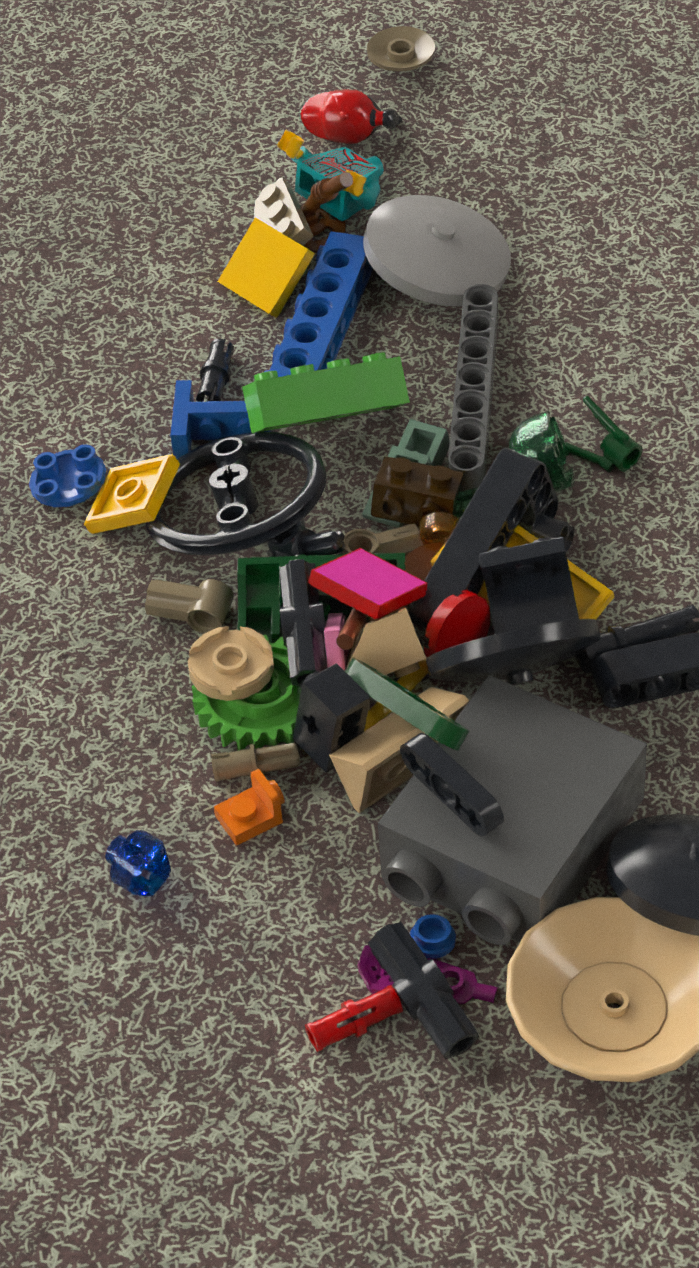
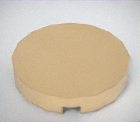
(230, 663)

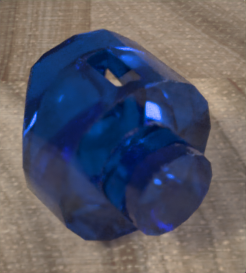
(133, 856)

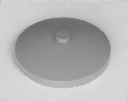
(435, 248)

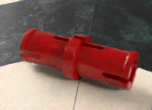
(325, 1030)

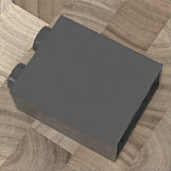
(562, 799)

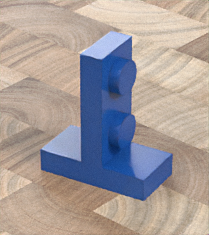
(203, 419)

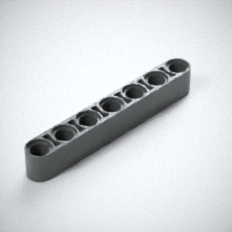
(474, 385)

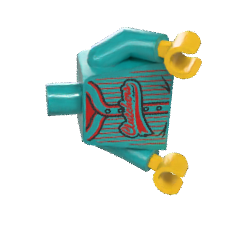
(329, 164)

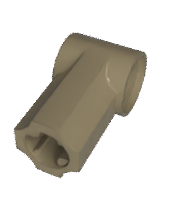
(396, 540)
(200, 606)

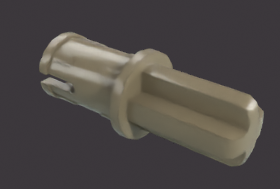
(243, 762)

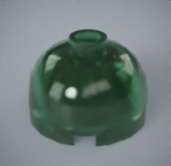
(543, 440)

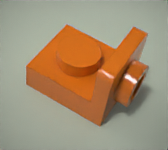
(252, 809)

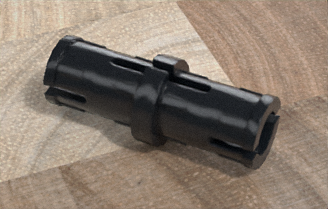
(215, 371)

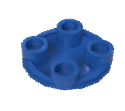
(67, 476)

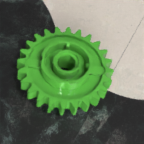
(257, 719)

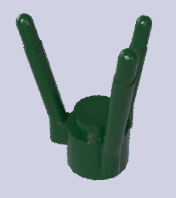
(617, 446)

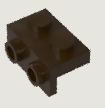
(412, 490)

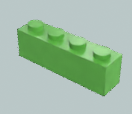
(326, 393)

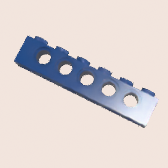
(325, 306)

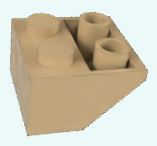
(389, 644)

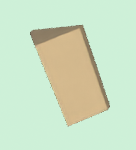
(373, 762)

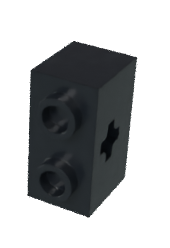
(329, 714)

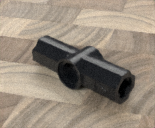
(302, 621)
(423, 990)

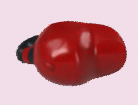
(346, 116)

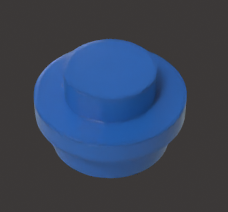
(434, 936)

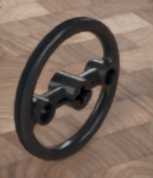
(236, 494)

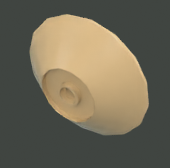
(601, 956)

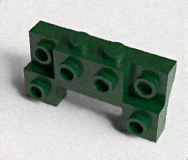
(261, 591)

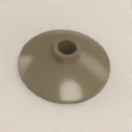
(400, 48)

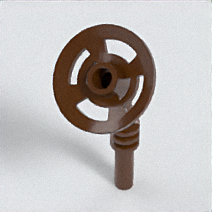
(321, 193)

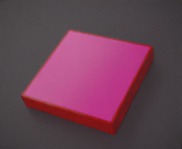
(367, 583)

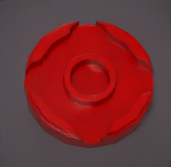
(457, 622)

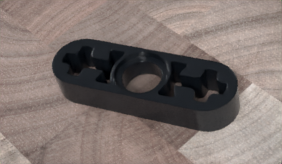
(452, 784)

